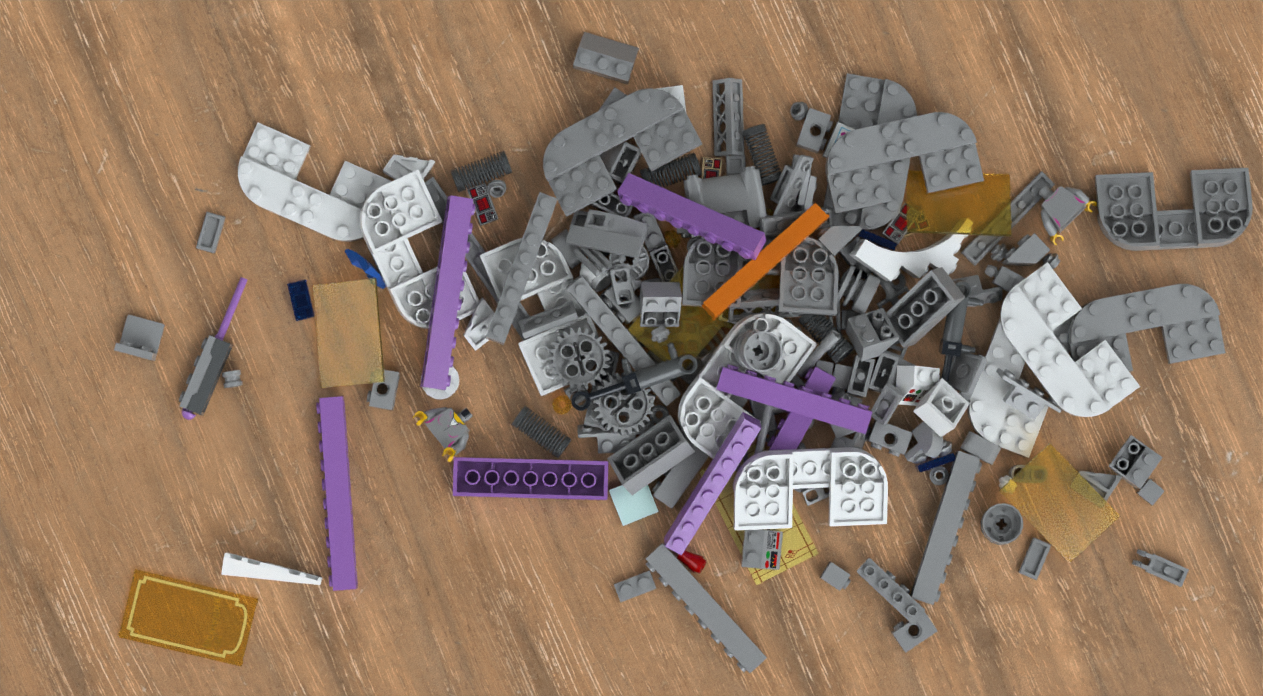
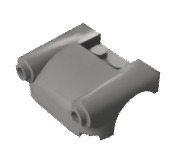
(732, 195)

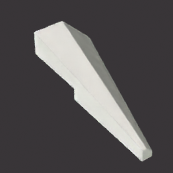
(245, 567)

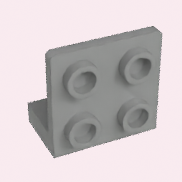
(140, 337)

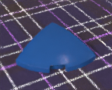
(360, 262)

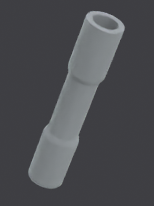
(826, 344)

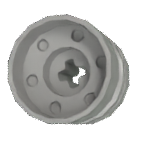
(637, 270)
(857, 290)
(768, 350)
(1010, 517)

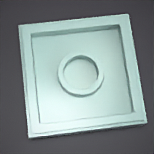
(633, 507)

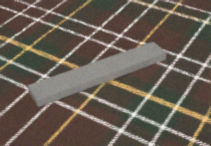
(1019, 208)

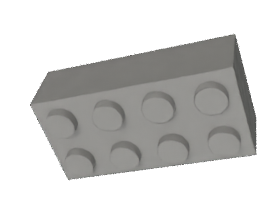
(924, 306)
(650, 455)

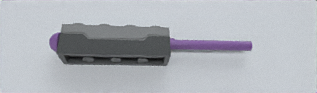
(210, 364)

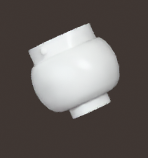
(597, 283)

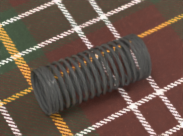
(754, 131)
(690, 157)
(483, 172)
(843, 349)
(556, 450)

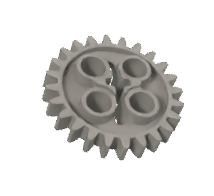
(596, 355)
(633, 417)

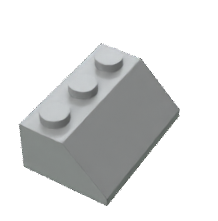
(605, 58)

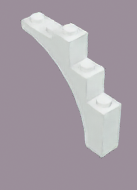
(915, 263)

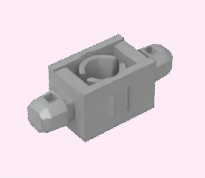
(1003, 277)

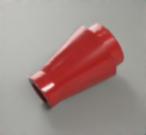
(693, 561)

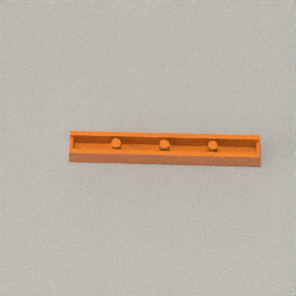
(765, 261)

